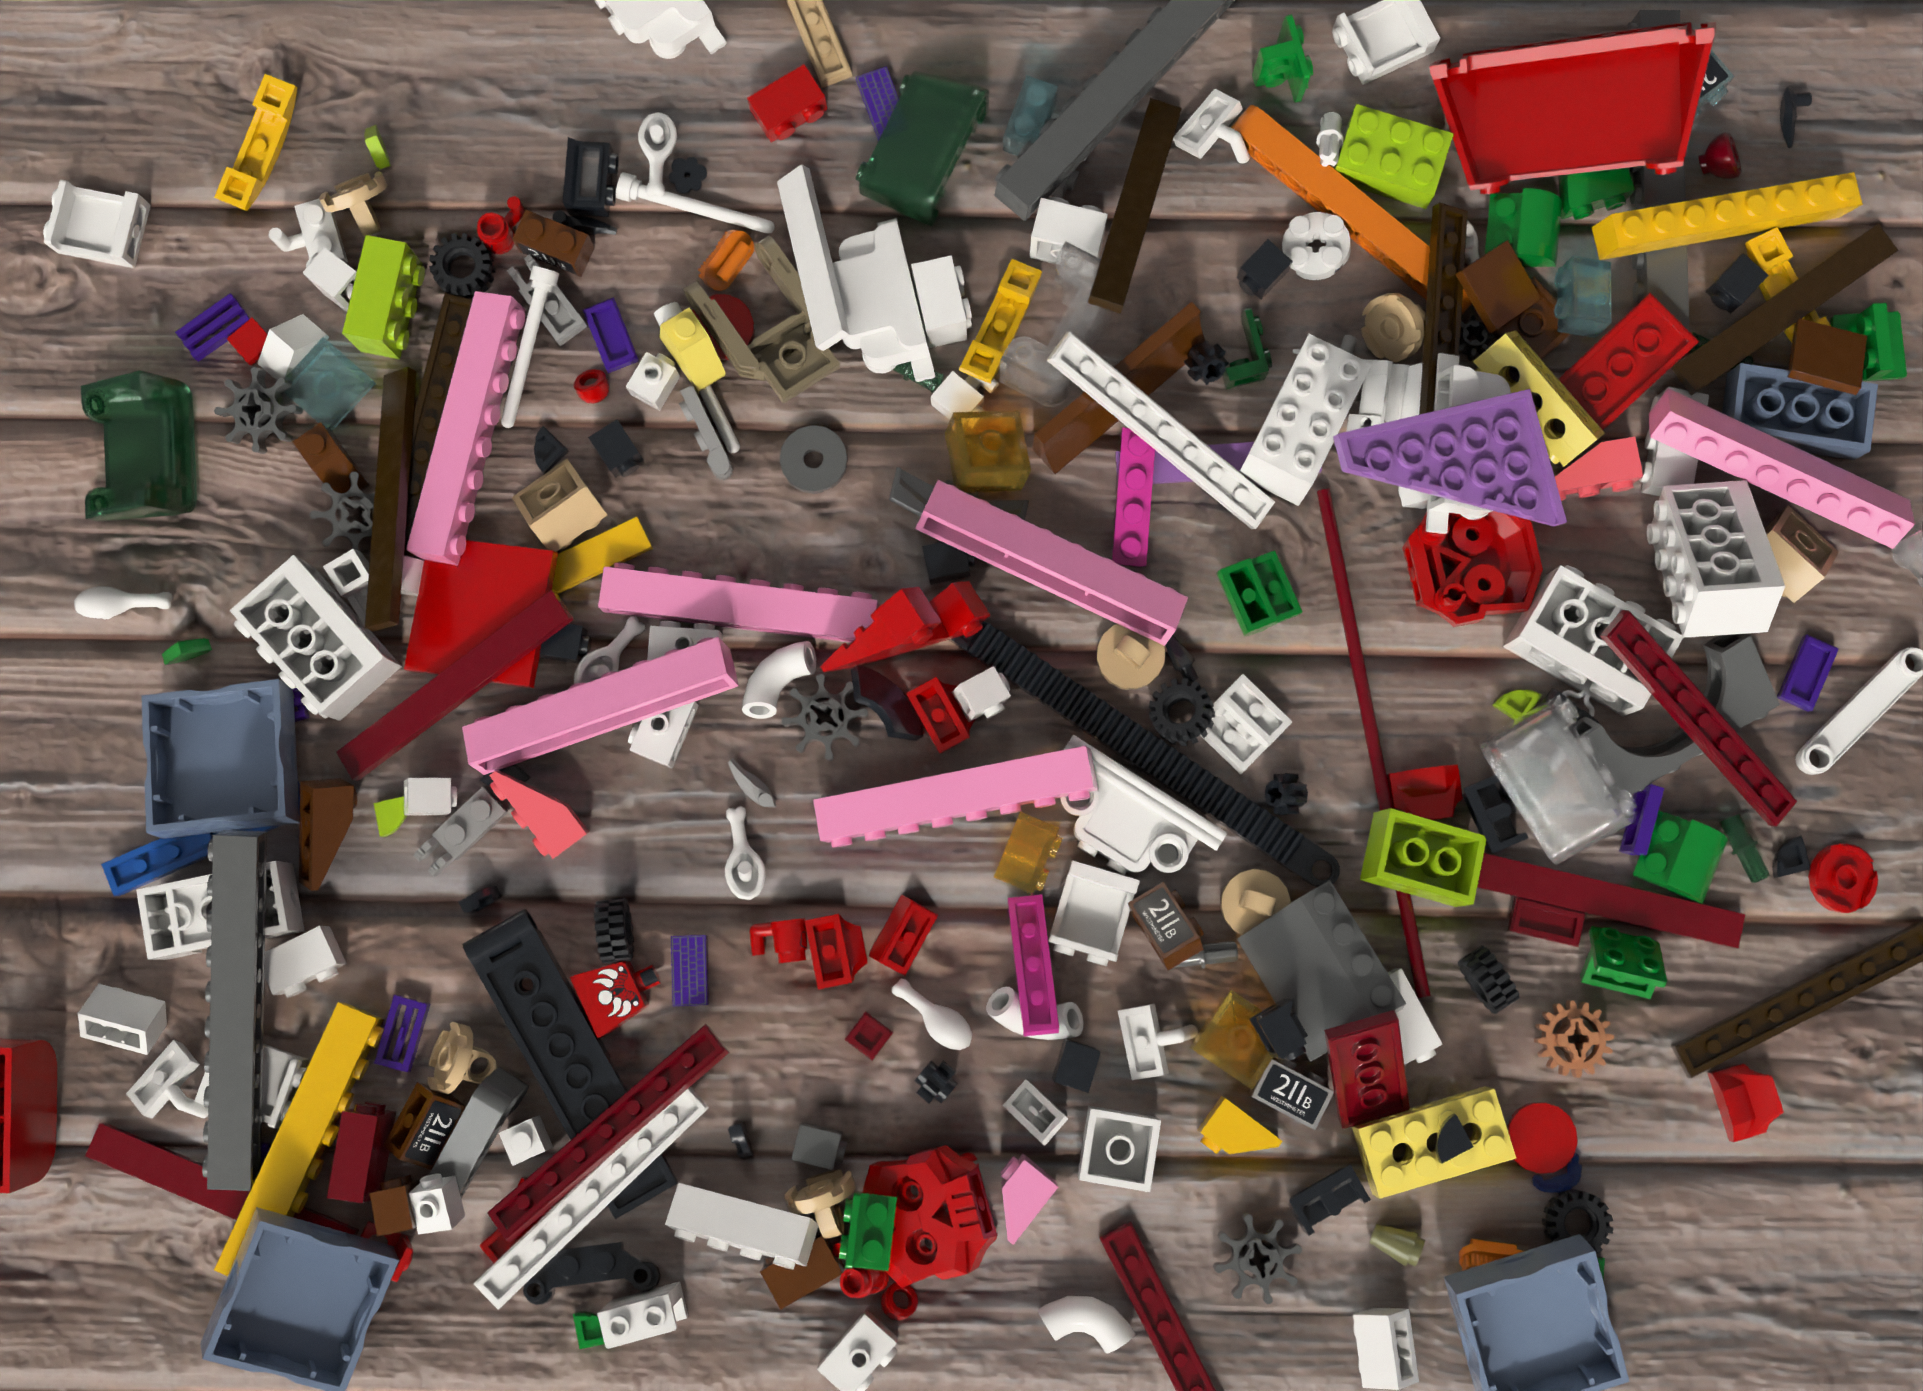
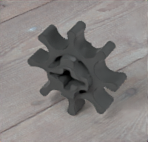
(256, 398)
(342, 527)
(836, 705)
(1240, 1261)

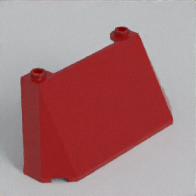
(1575, 103)

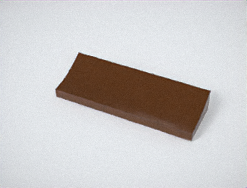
(1145, 367)

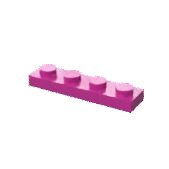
(1133, 500)
(1033, 965)

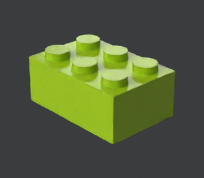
(1393, 156)
(383, 297)
(1423, 858)

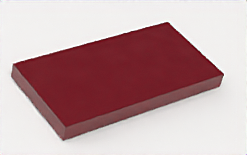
(1367, 1069)

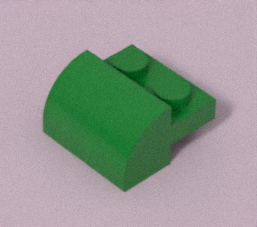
(1528, 223)
(1259, 593)
(1682, 856)

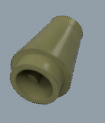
(1398, 1243)

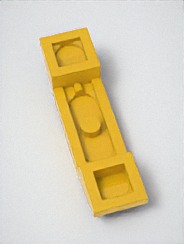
(261, 144)
(1772, 256)
(1001, 321)

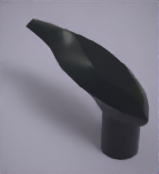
(1788, 112)
(584, 224)

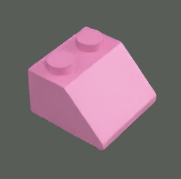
(1024, 1193)

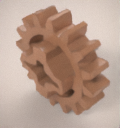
(1572, 1025)

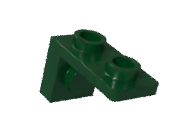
(1245, 372)

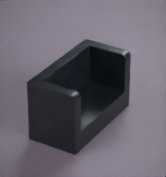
(1076, 1065)

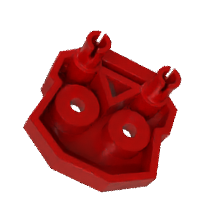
(1501, 555)
(956, 1235)

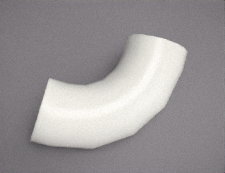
(773, 675)
(1005, 1009)
(1087, 1316)

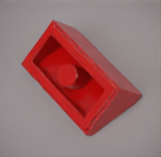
(903, 935)

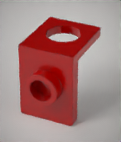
(401, 1244)

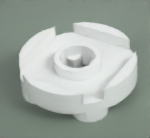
(1322, 227)

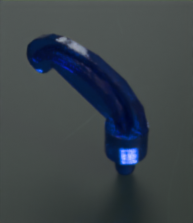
(1561, 1182)

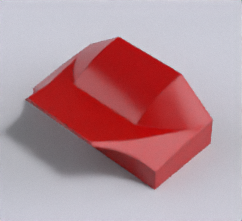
(940, 714)
(1426, 791)
(835, 950)
(1745, 1100)

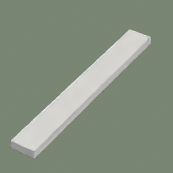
(1160, 430)
(587, 1200)

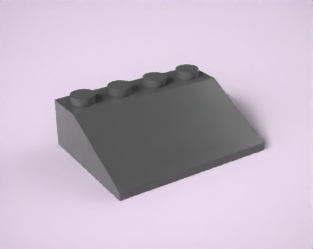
(1322, 964)

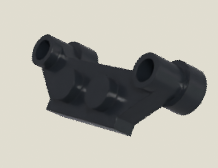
(587, 1266)

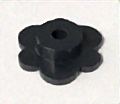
(681, 169)

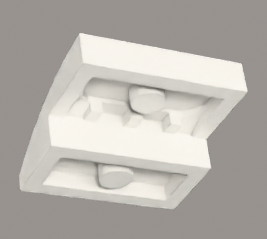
(1244, 724)

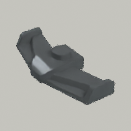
(914, 494)

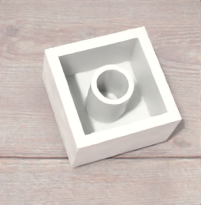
(1063, 222)
(939, 300)
(1119, 1148)

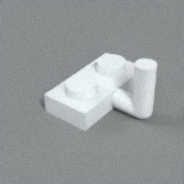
(1209, 124)
(318, 231)
(1146, 1043)
(163, 1083)

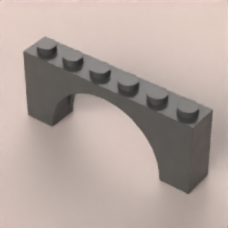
(1734, 686)

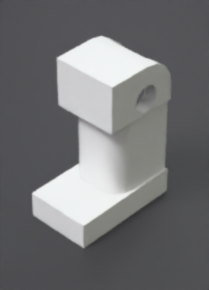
(1380, 395)

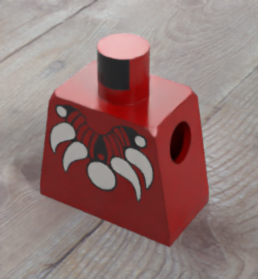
(614, 994)

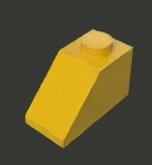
(1234, 1130)

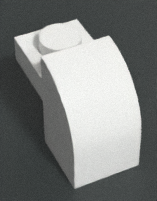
(350, 578)

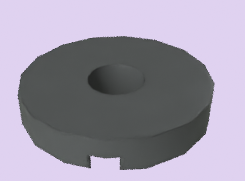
(808, 440)

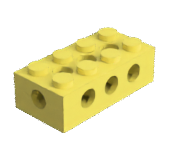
(1557, 401)
(1413, 1127)

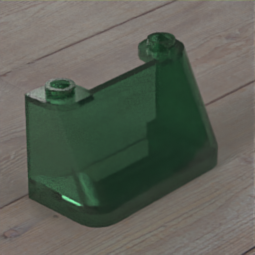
(922, 144)
(145, 447)

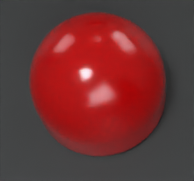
(595, 392)
(889, 1307)

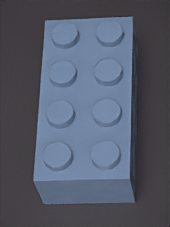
(1801, 412)

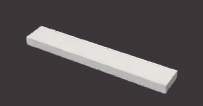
(813, 258)

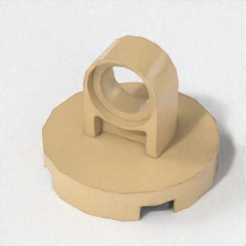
(355, 195)
(1393, 326)
(1129, 658)
(1252, 899)
(453, 1058)
(822, 1199)

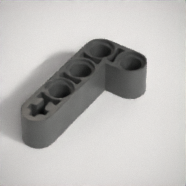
(478, 1126)

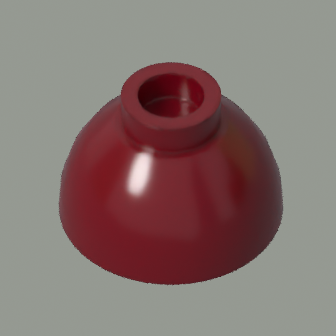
(1721, 158)

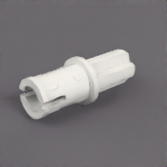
(1330, 139)

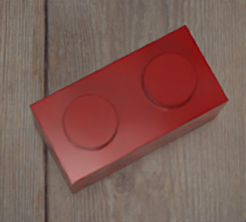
(788, 104)

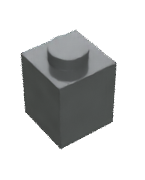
(819, 1146)

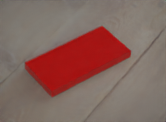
(1627, 361)

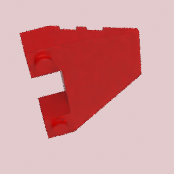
(910, 623)

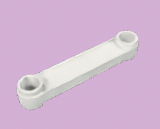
(1861, 711)

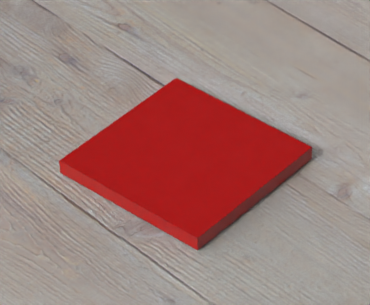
(472, 601)

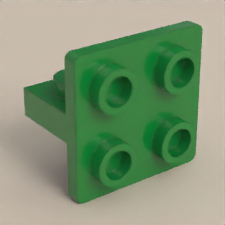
(1285, 61)
(1884, 342)
(1624, 962)
(869, 1232)

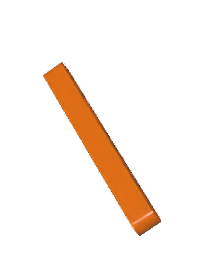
(1334, 194)

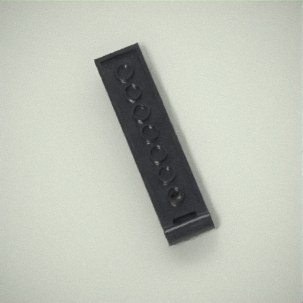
(556, 1038)

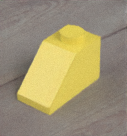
(692, 349)

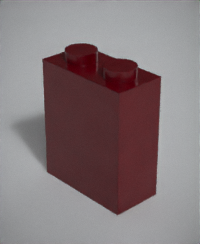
(360, 1153)

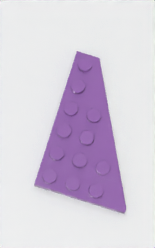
(1467, 453)

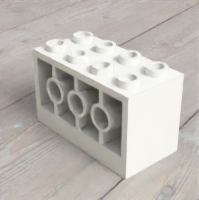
(1304, 419)
(1715, 559)
(1564, 638)
(314, 639)

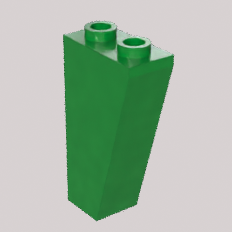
(1594, 190)

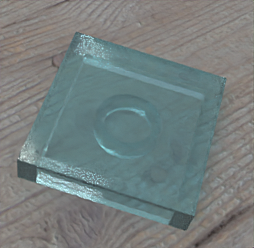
(327, 384)

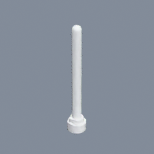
(631, 188)
(542, 283)
(721, 422)

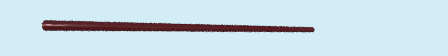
(1369, 723)

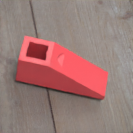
(1605, 466)
(546, 816)

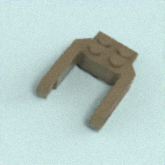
(782, 354)

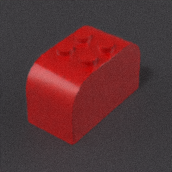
(26, 1112)

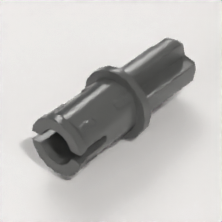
(1212, 954)

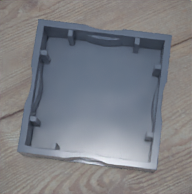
(220, 759)
(298, 1301)
(1538, 1321)

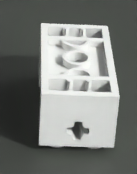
(176, 912)

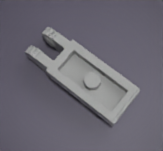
(558, 313)
(706, 436)
(463, 829)

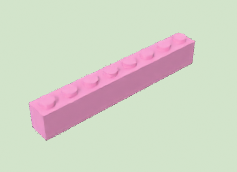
(466, 428)
(1780, 468)
(1052, 563)
(734, 604)
(600, 705)
(956, 795)

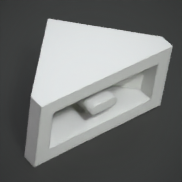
(289, 345)
(1035, 1112)

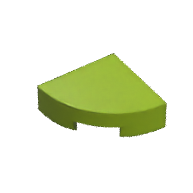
(376, 147)
(1517, 702)
(389, 815)

